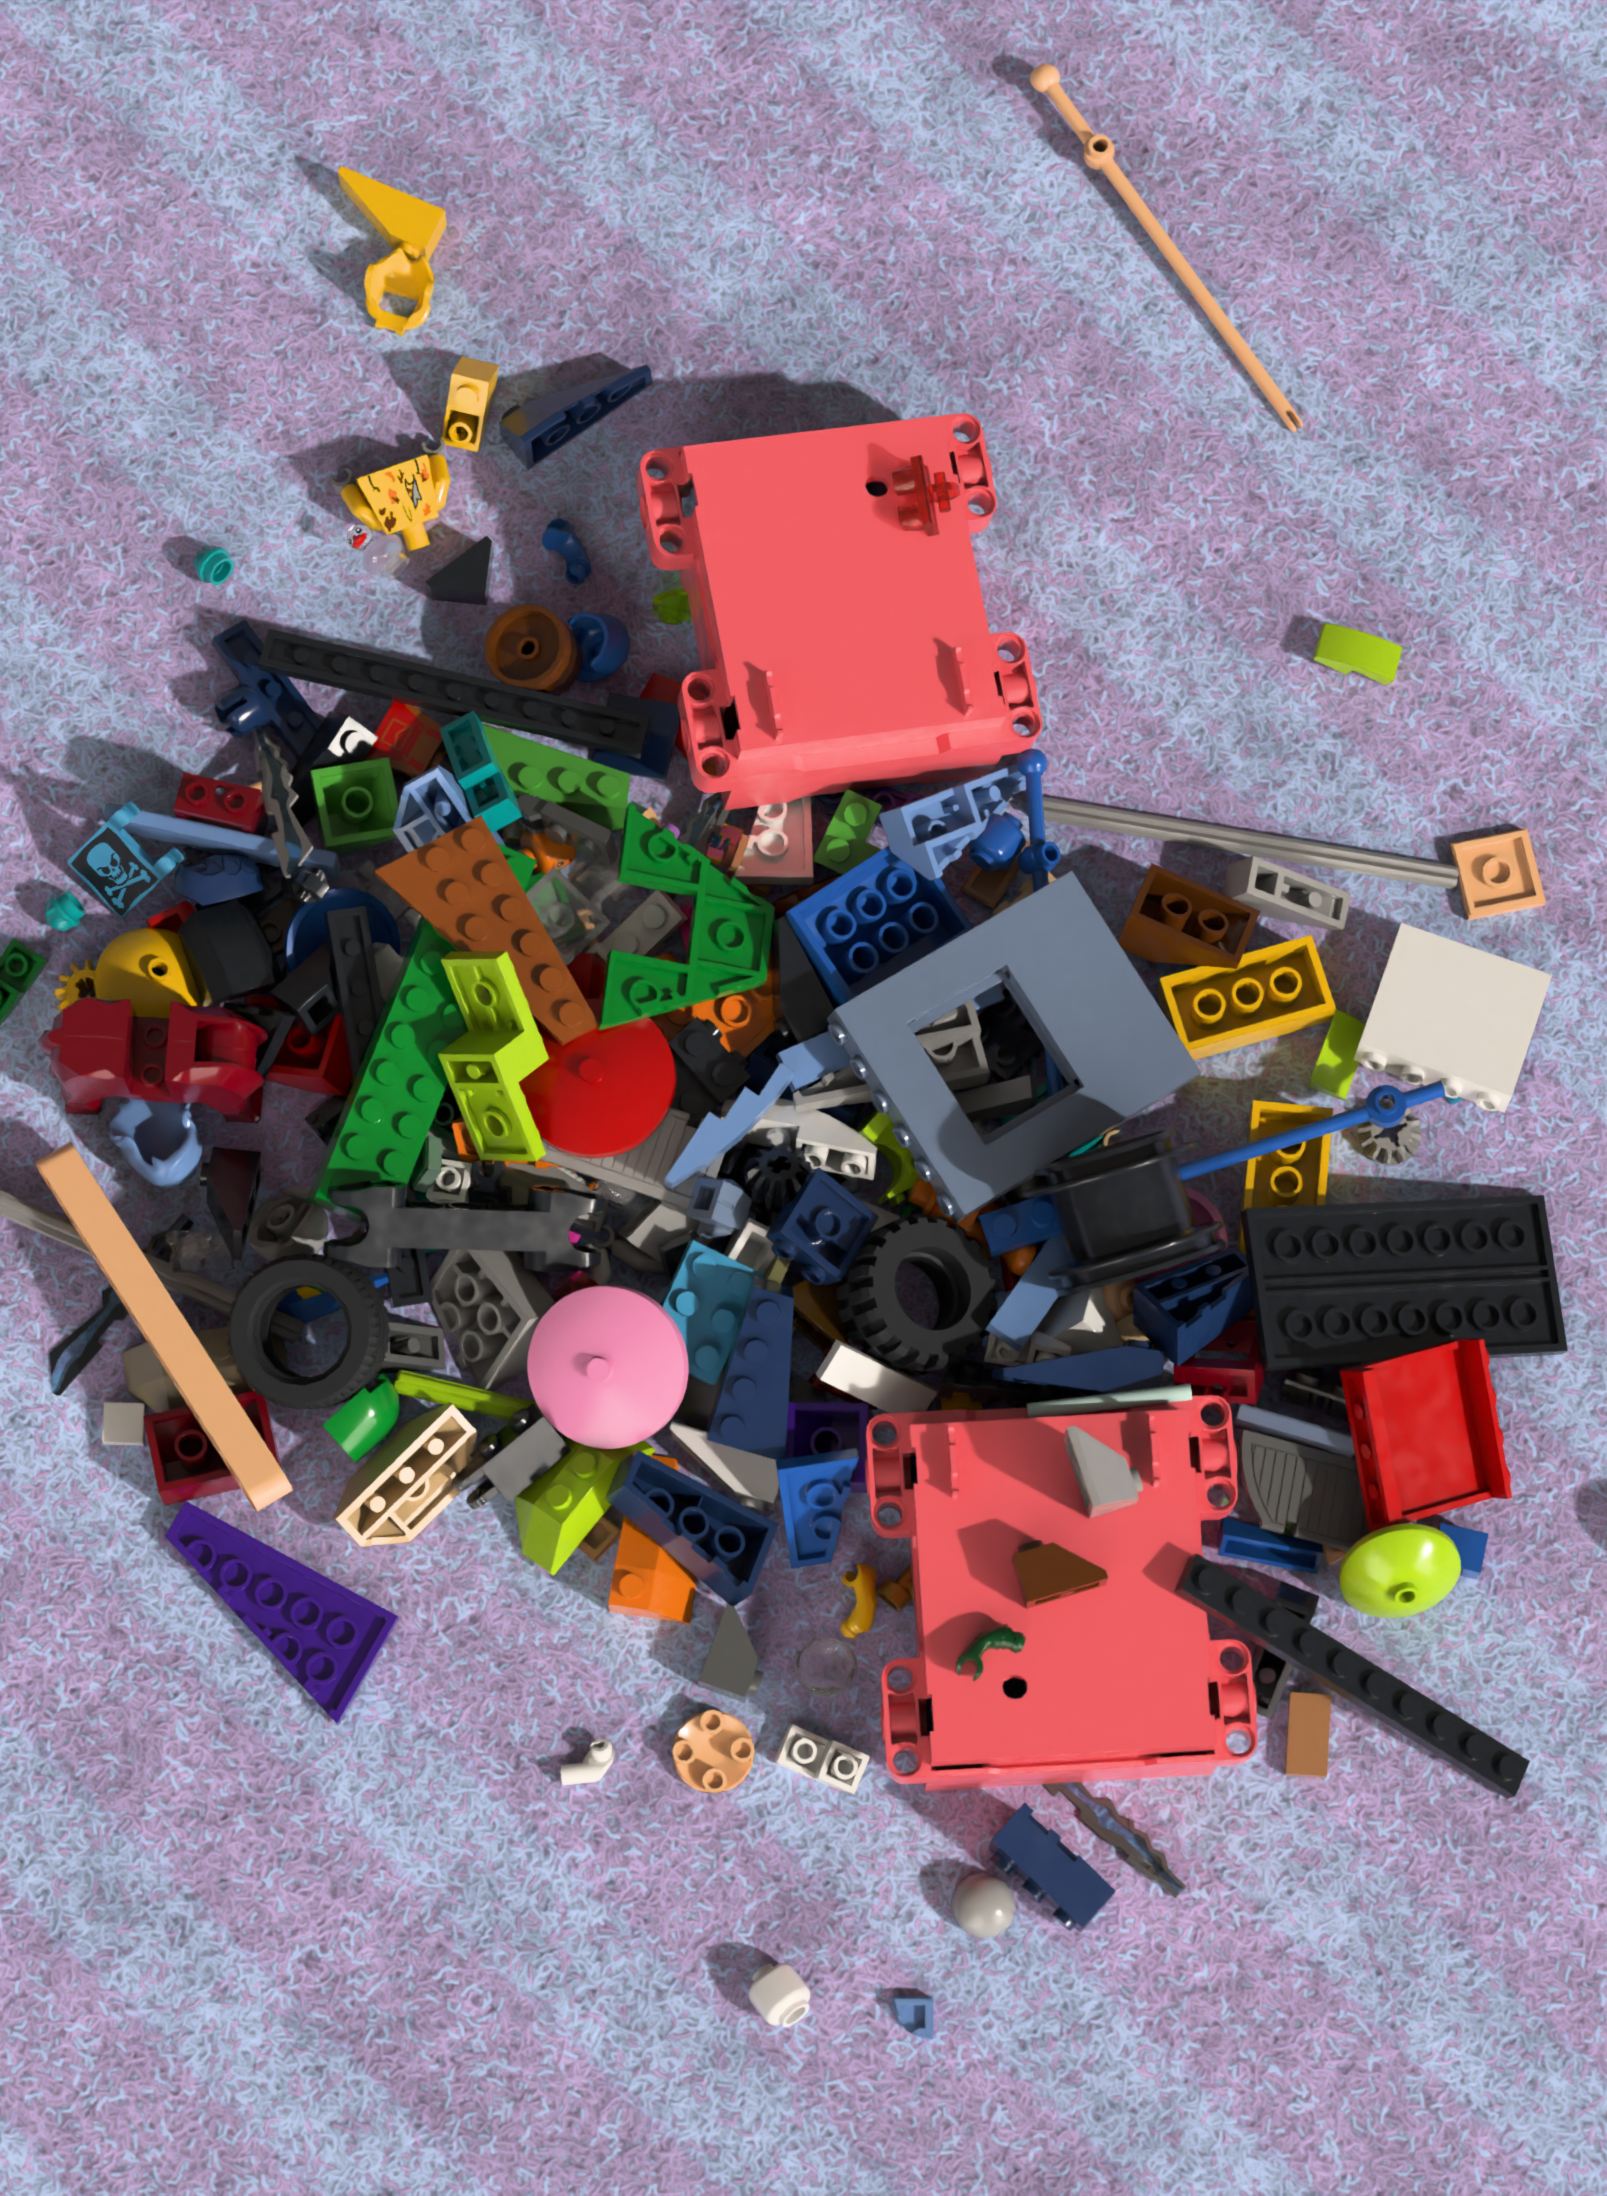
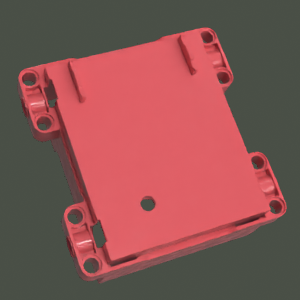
(829, 625)
(1111, 1674)

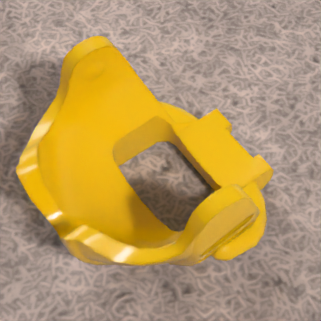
(400, 277)

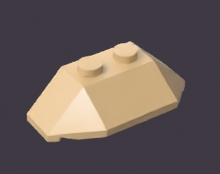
(407, 1479)

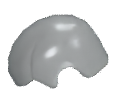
(983, 1905)

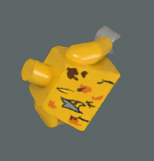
(400, 495)

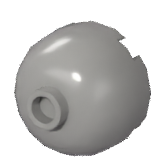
(288, 1225)

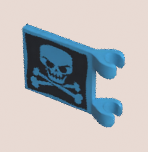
(119, 866)

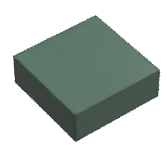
(428, 1164)

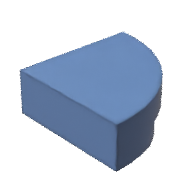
(915, 2015)

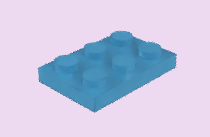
(707, 1306)

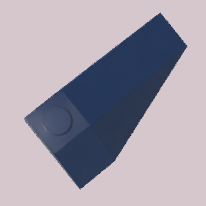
(557, 418)
(1095, 1371)

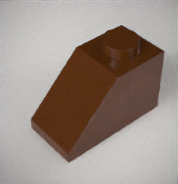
(1053, 1573)

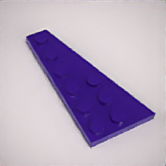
(303, 1618)

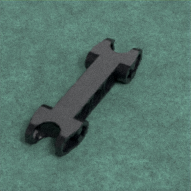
(394, 1224)

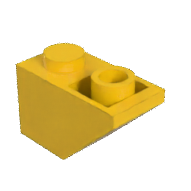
(469, 403)

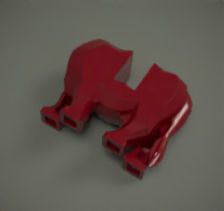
(190, 1057)

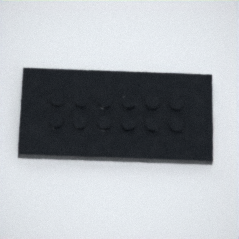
(1401, 1277)

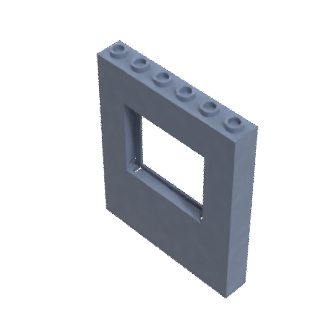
(1082, 1007)

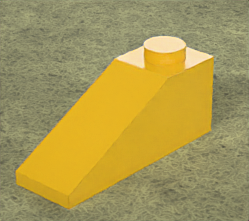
(396, 215)

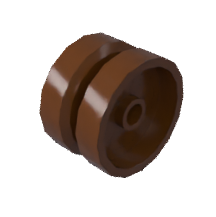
(533, 650)

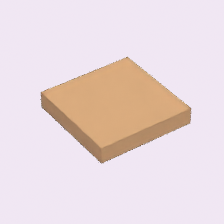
(1497, 874)

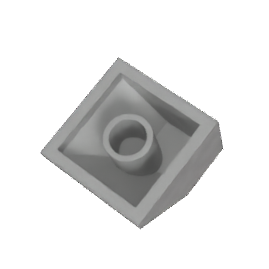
(1101, 1474)

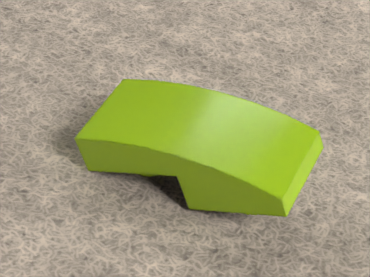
(1355, 650)

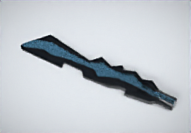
(81, 1346)

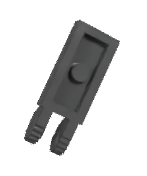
(567, 827)

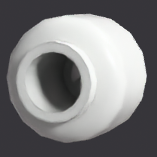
(779, 1994)

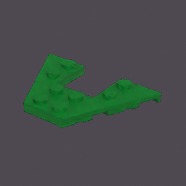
(726, 935)

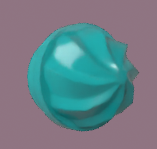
(213, 565)
(64, 911)

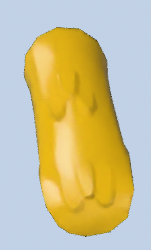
(864, 1612)

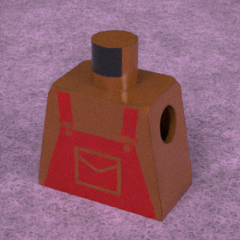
(410, 742)

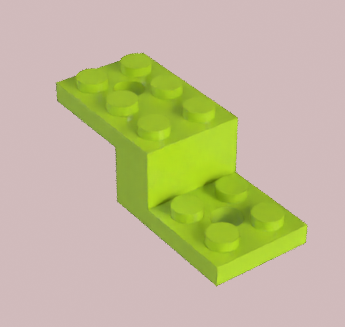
(493, 1055)

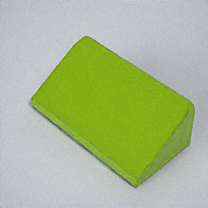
(1335, 1062)

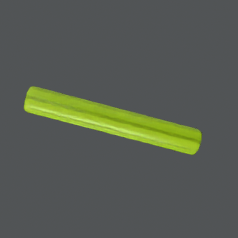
(459, 1395)

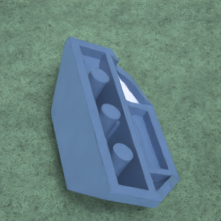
(430, 808)

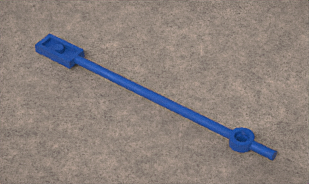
(1037, 1220)

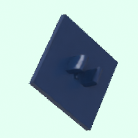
(659, 740)

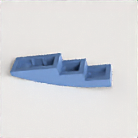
(718, 1136)

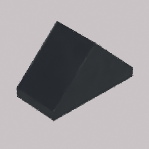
(465, 577)

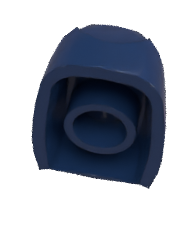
(217, 879)

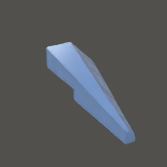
(939, 826)

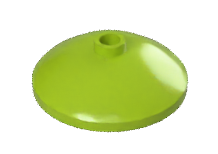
(1399, 1571)

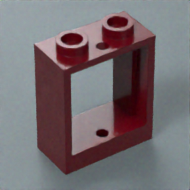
(236, 809)
(1238, 1378)

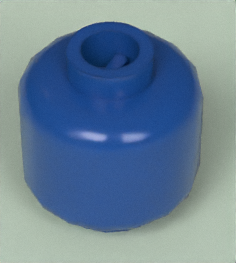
(998, 843)

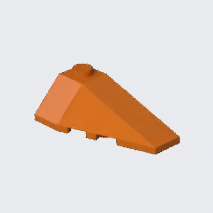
(648, 1578)

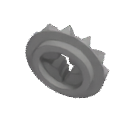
(1382, 1149)

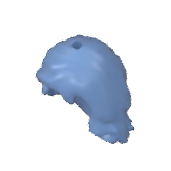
(157, 1140)

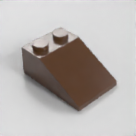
(1186, 923)

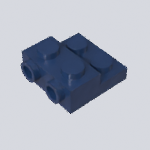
(821, 1229)

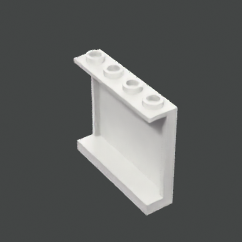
(1453, 1018)

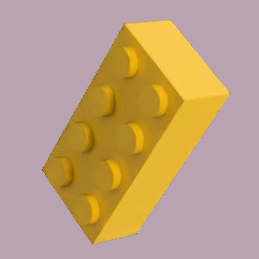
(1262, 999)
(1288, 1175)

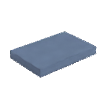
(1293, 1430)

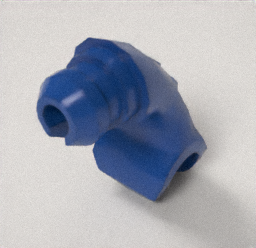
(562, 538)

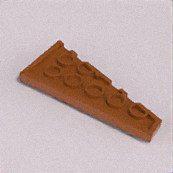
(479, 905)

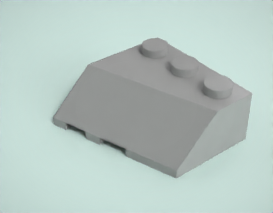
(490, 1310)

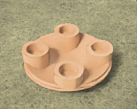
(713, 1751)

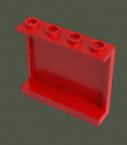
(1426, 1432)

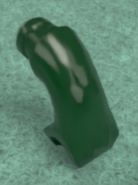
(994, 1638)

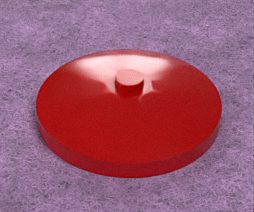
(602, 1088)

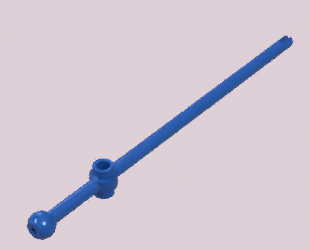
(1038, 858)

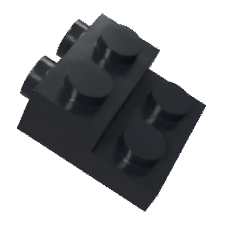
(704, 1069)

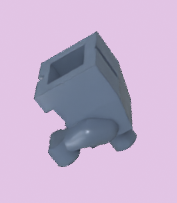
(719, 1207)

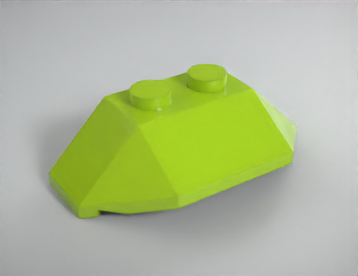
(568, 1502)

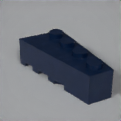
(754, 1387)
(695, 1524)

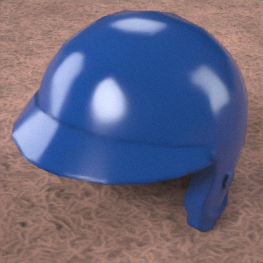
(603, 644)

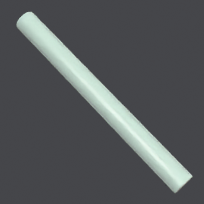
(1110, 1401)

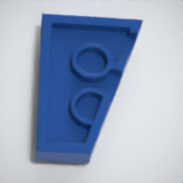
(813, 1501)

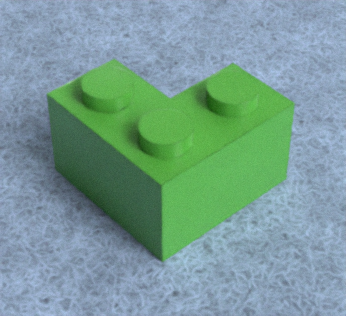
(848, 834)

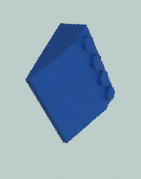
(874, 924)

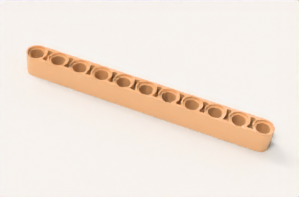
(164, 1327)

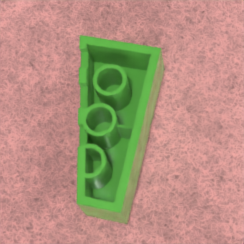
(562, 778)

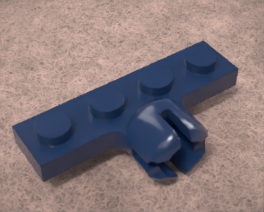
(261, 695)

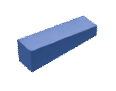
(1267, 1547)

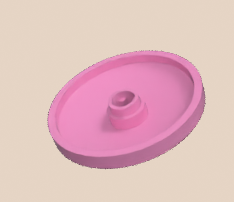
(607, 1366)

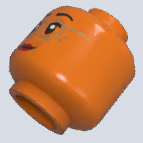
(546, 852)

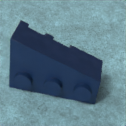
(1193, 1303)
(1050, 1870)

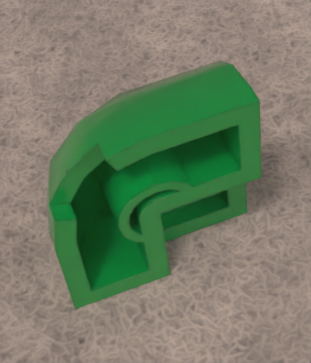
(365, 1419)

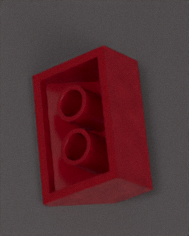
(185, 1458)

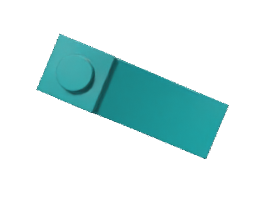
(480, 772)

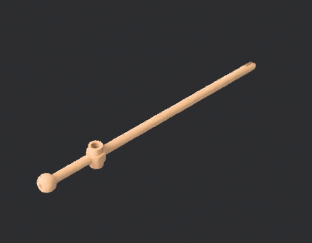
(1099, 155)

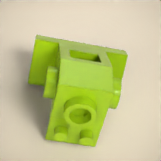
(879, 1131)

